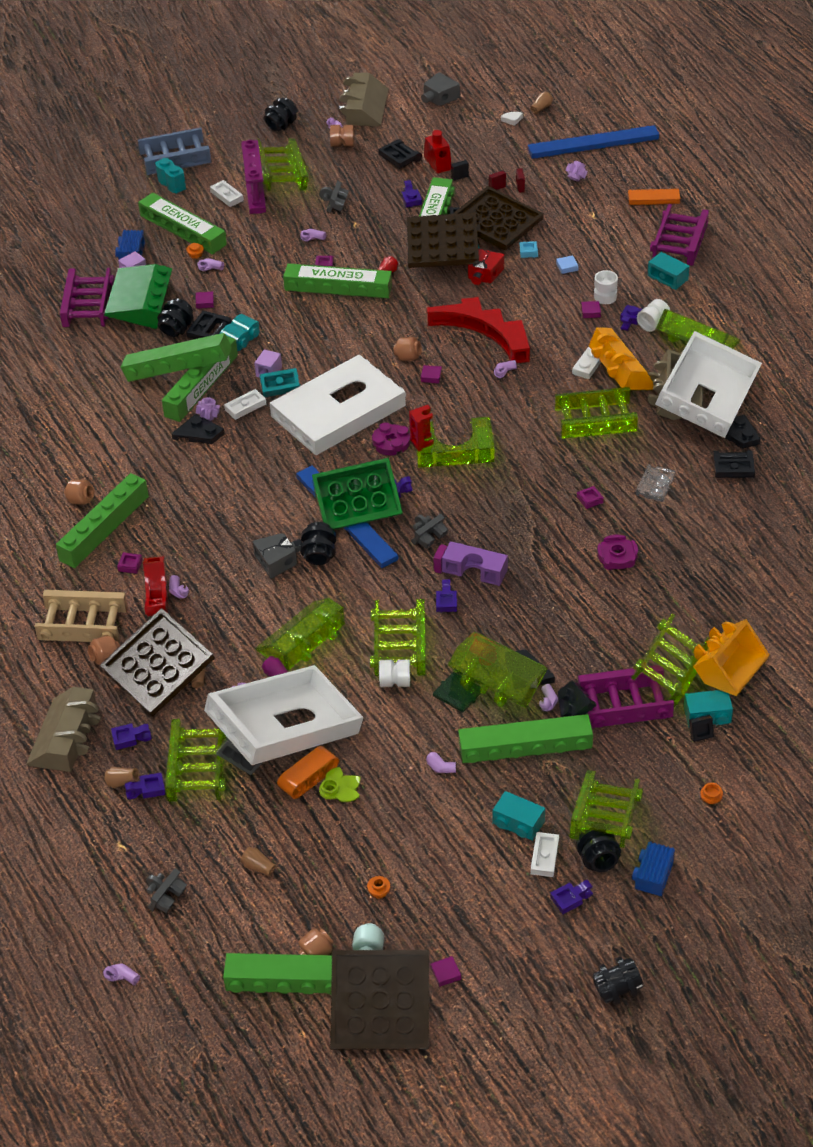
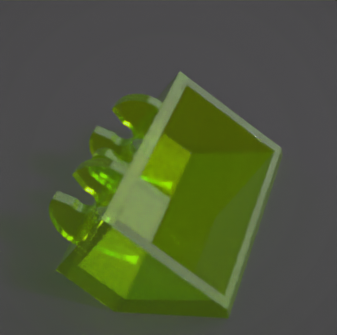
(682, 328)
(304, 632)
(496, 669)

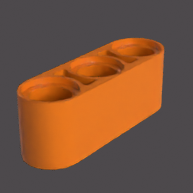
(307, 772)

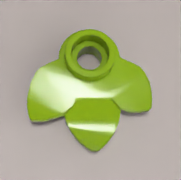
(341, 786)

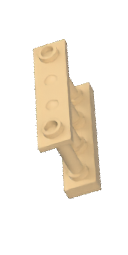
(80, 601)

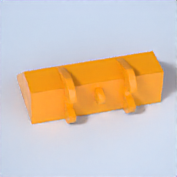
(619, 360)
(731, 657)

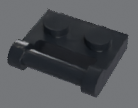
(399, 154)
(205, 323)
(733, 464)

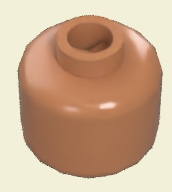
(407, 348)
(79, 491)
(102, 648)
(316, 943)

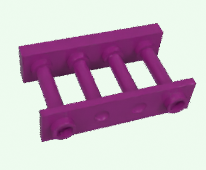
(253, 176)
(693, 242)
(71, 291)
(621, 680)

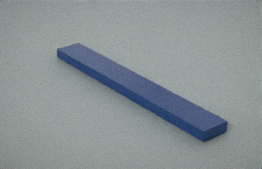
(593, 141)
(361, 533)

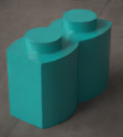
(170, 175)
(242, 329)

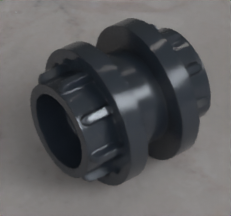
(280, 114)
(175, 317)
(318, 543)
(598, 850)
(617, 980)

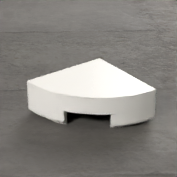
(512, 117)

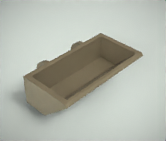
(364, 100)
(659, 379)
(65, 730)

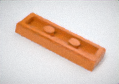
(653, 196)

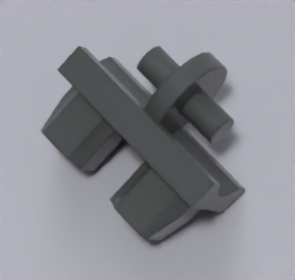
(336, 198)
(425, 527)
(160, 899)

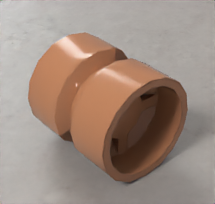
(341, 135)

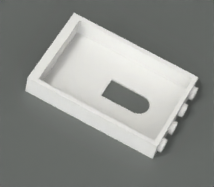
(716, 369)
(321, 420)
(248, 714)

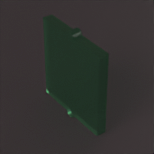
(455, 695)

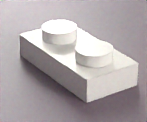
(226, 193)
(586, 365)
(245, 404)
(544, 854)

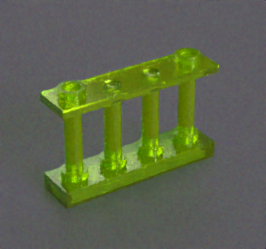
(294, 158)
(596, 425)
(417, 629)
(684, 676)
(176, 767)
(588, 798)

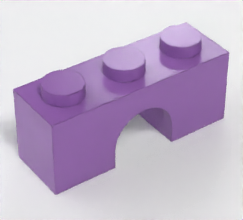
(461, 557)

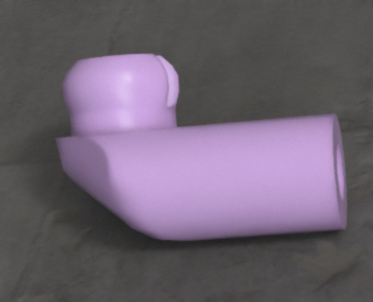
(550, 698)

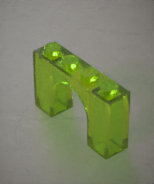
(476, 450)

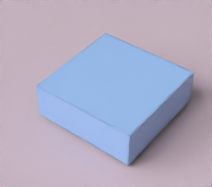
(567, 264)

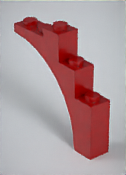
(469, 315)

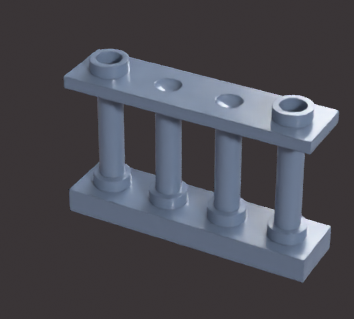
(181, 158)

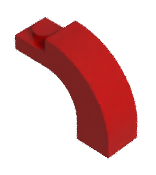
(155, 585)

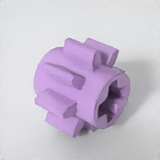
(576, 171)
(207, 408)

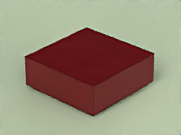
(497, 180)
(520, 180)

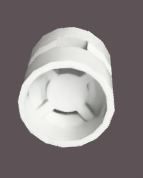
(605, 287)
(649, 316)
(394, 673)

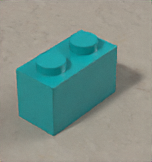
(668, 270)
(279, 382)
(712, 703)
(518, 815)

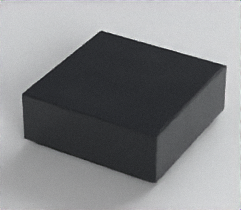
(459, 170)
(701, 728)

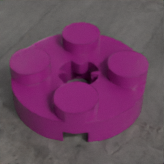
(398, 434)
(612, 560)

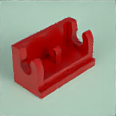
(420, 427)

